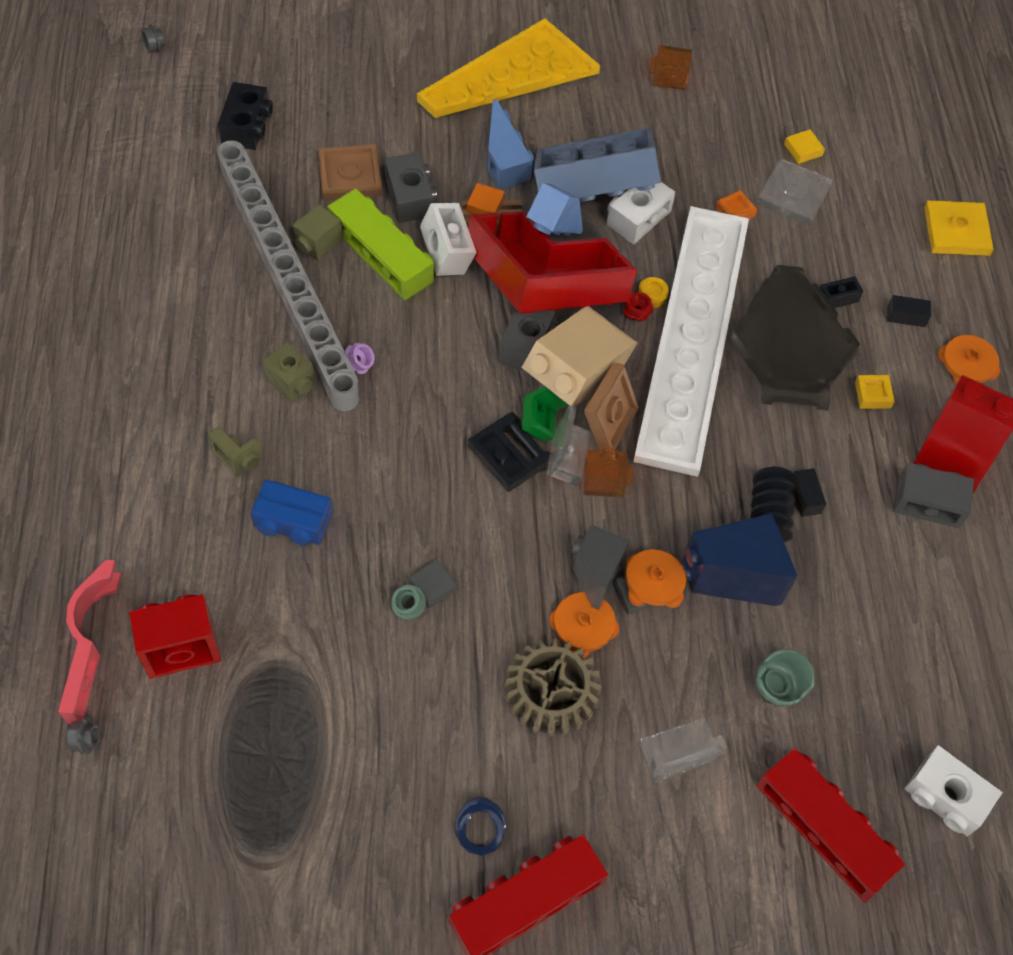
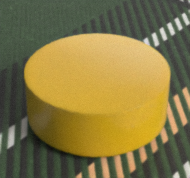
(656, 289)

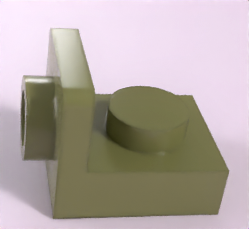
(232, 453)

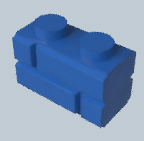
(291, 513)

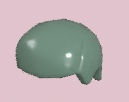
(785, 677)

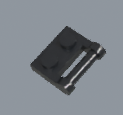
(503, 457)

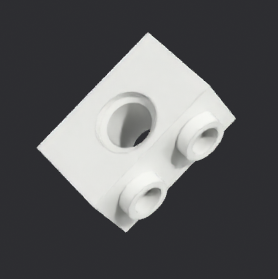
(639, 211)
(447, 239)
(973, 793)

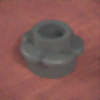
(152, 38)
(83, 736)

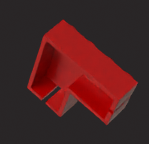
(546, 273)

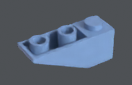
(507, 157)
(556, 211)

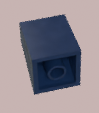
(740, 562)

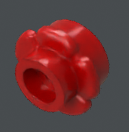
(641, 301)

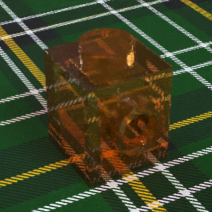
(670, 67)
(606, 473)

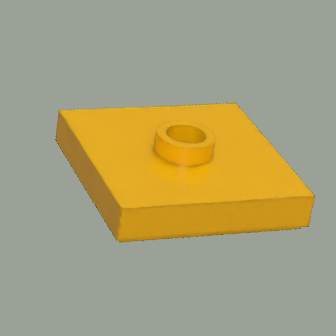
(958, 228)

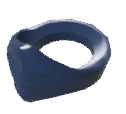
(496, 815)

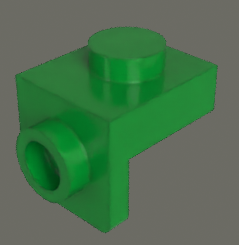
(540, 413)

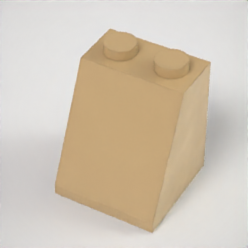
(578, 355)

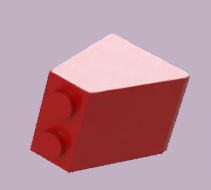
(968, 431)

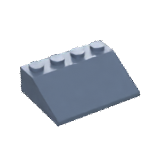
(600, 164)

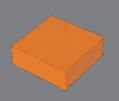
(485, 200)
(737, 205)

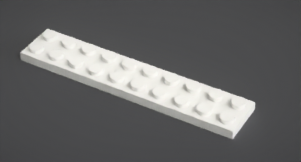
(692, 343)

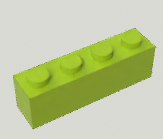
(383, 244)

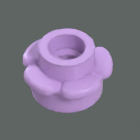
(363, 354)

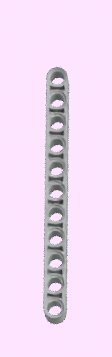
(289, 277)

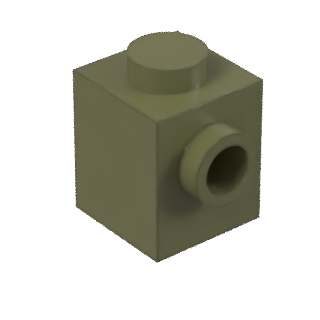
(317, 232)
(289, 372)

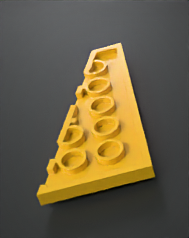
(518, 66)

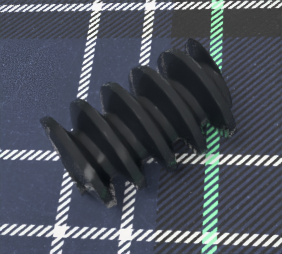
(774, 496)

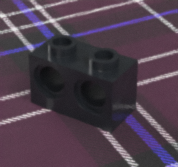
(245, 115)

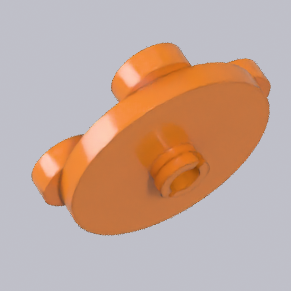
(970, 357)
(655, 579)
(583, 624)

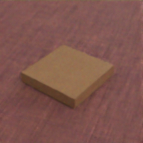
(349, 168)
(611, 407)

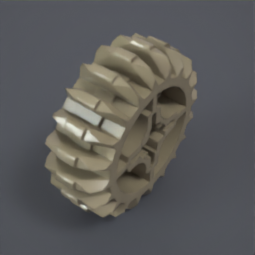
(566, 692)

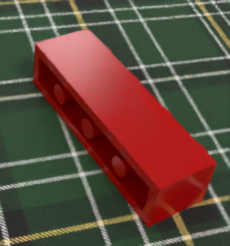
(831, 824)
(528, 897)

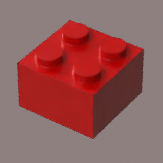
(174, 635)

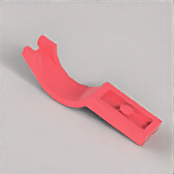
(86, 656)

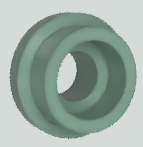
(400, 597)

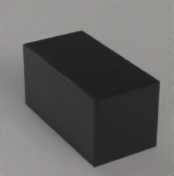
(843, 291)
(909, 311)
(808, 492)

